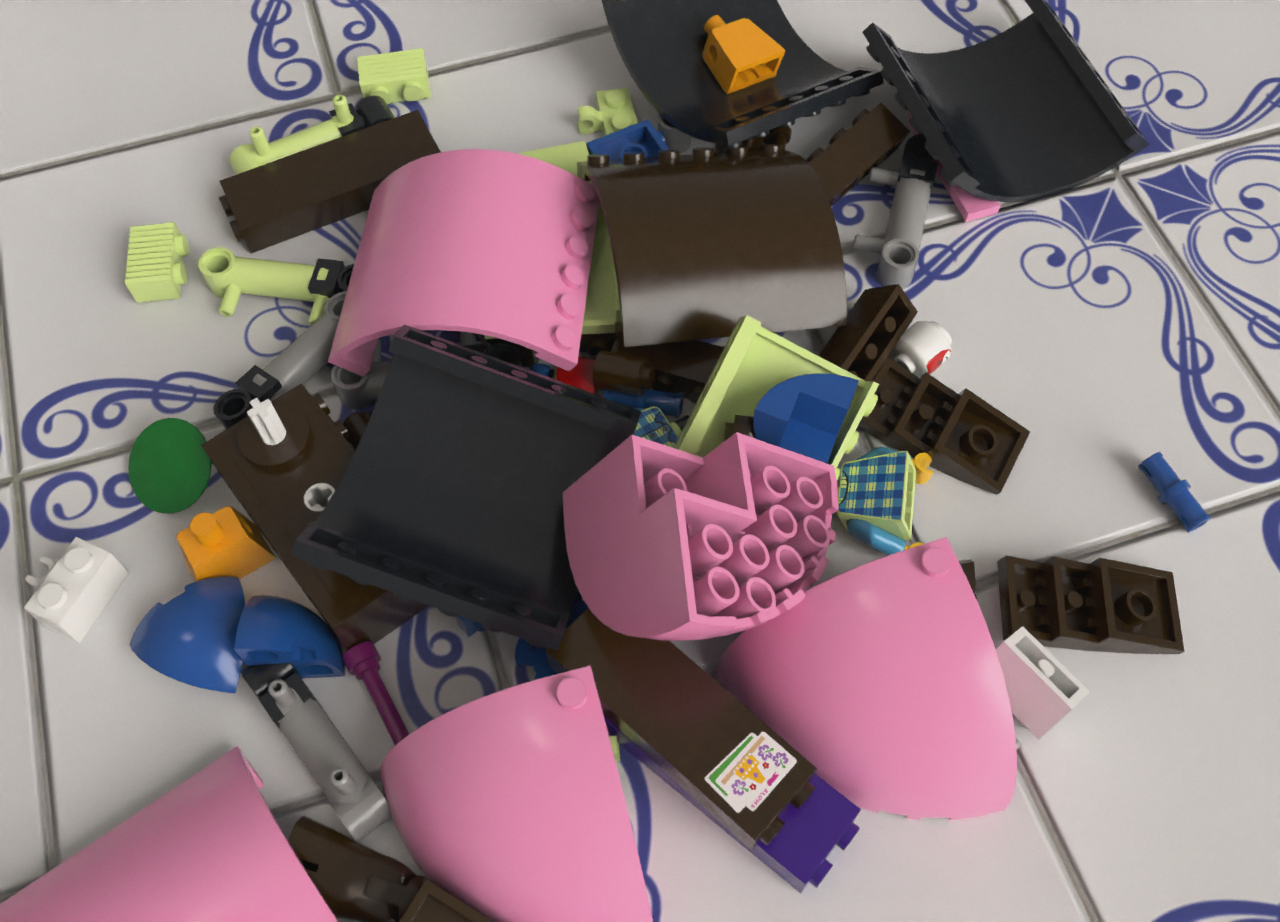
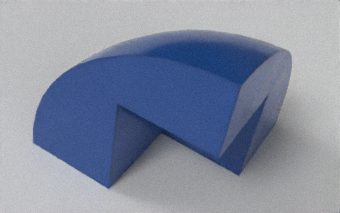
(805, 413)
(287, 632)
(195, 635)

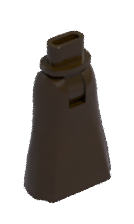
(352, 877)

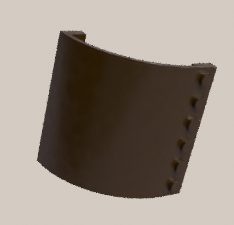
(718, 242)

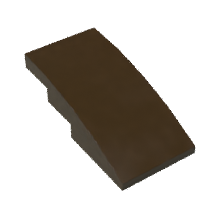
(957, 430)
(1090, 605)

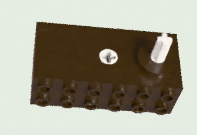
(283, 473)

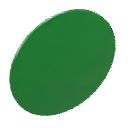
(169, 465)

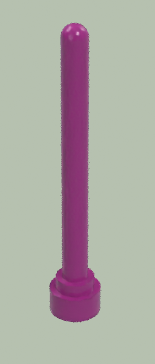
(363, 663)

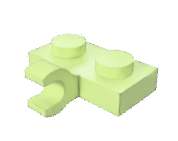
(613, 112)

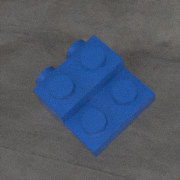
(635, 138)

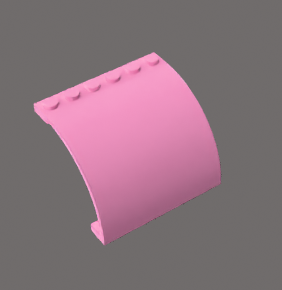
(476, 249)
(186, 857)

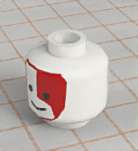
(923, 348)

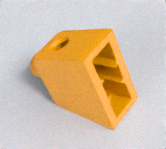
(740, 53)
(222, 545)

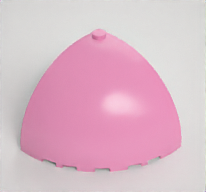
(698, 542)
(887, 687)
(521, 806)

